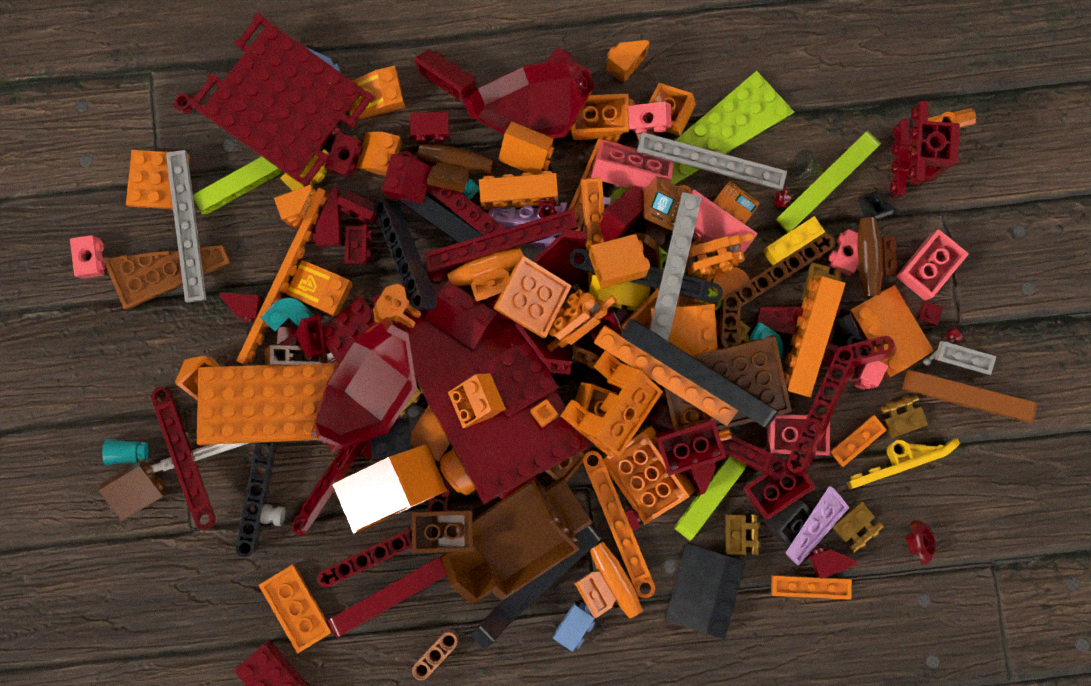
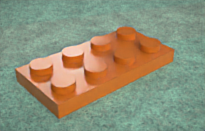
(295, 608)

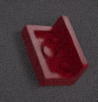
(358, 206)
(357, 245)

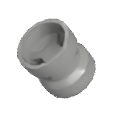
(270, 514)

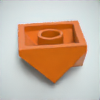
(188, 374)

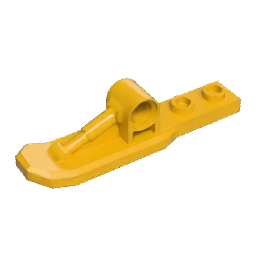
(910, 457)

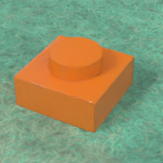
(544, 413)

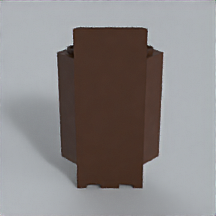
(518, 541)

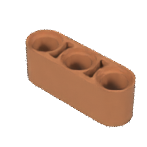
(431, 663)

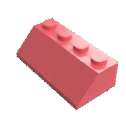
(627, 167)
(716, 223)

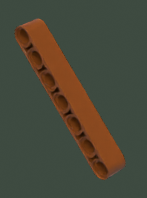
(969, 396)

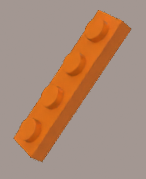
(811, 587)

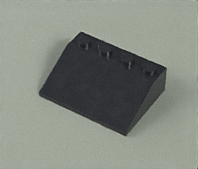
(705, 590)

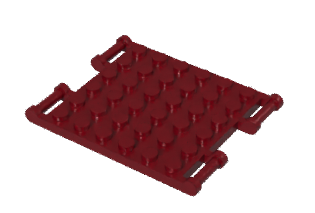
(281, 100)

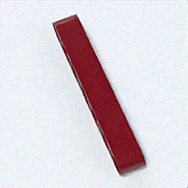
(388, 597)

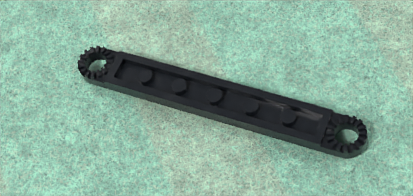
(690, 286)

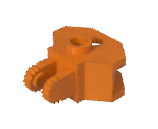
(393, 304)

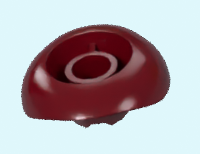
(921, 541)

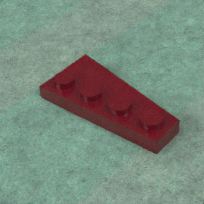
(785, 319)

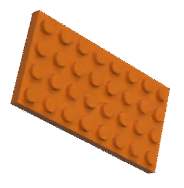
(259, 402)

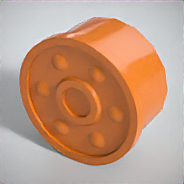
(455, 473)

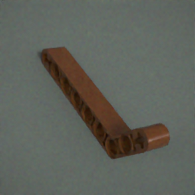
(770, 280)

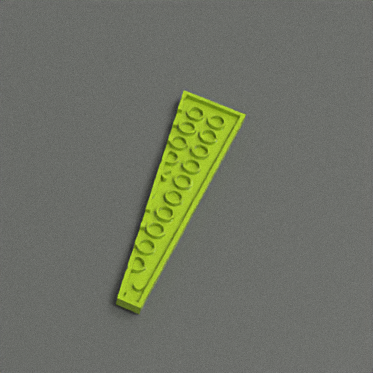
(731, 123)

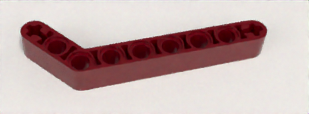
(831, 402)
(371, 553)

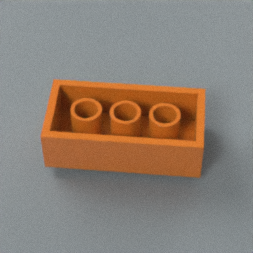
(517, 190)

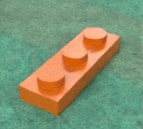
(857, 440)

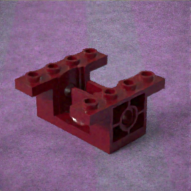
(927, 152)

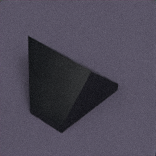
(874, 206)

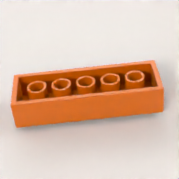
(812, 334)

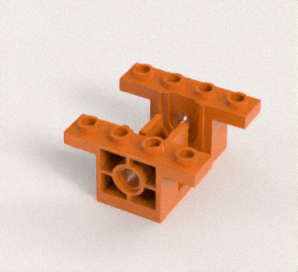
(623, 411)

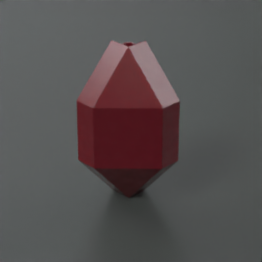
(536, 96)
(556, 261)
(367, 387)

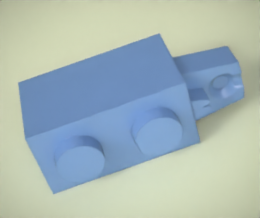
(574, 625)

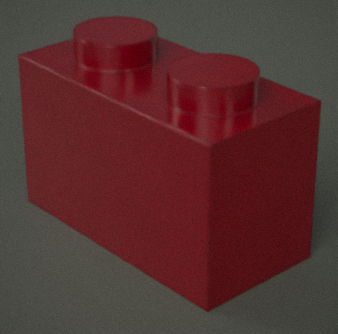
(430, 126)

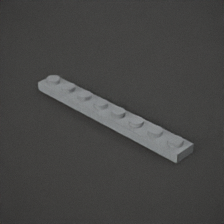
(711, 161)
(186, 226)
(675, 264)

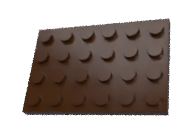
(750, 365)

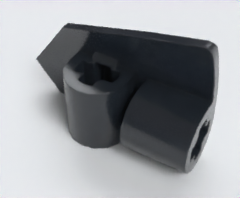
(848, 328)

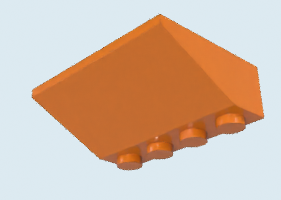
(891, 317)
(693, 328)
(644, 478)

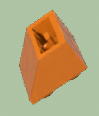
(476, 399)

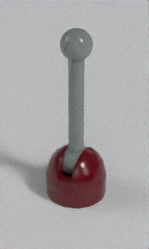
(953, 336)

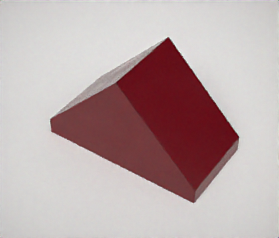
(311, 335)

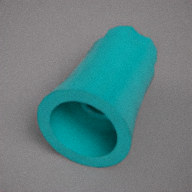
(124, 452)

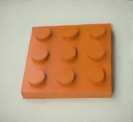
(149, 180)
(532, 297)

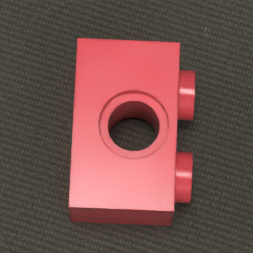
(639, 113)
(80, 249)
(839, 260)
(868, 375)

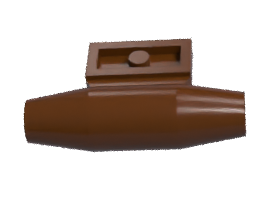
(453, 165)
(875, 256)

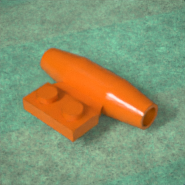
(486, 274)
(608, 585)

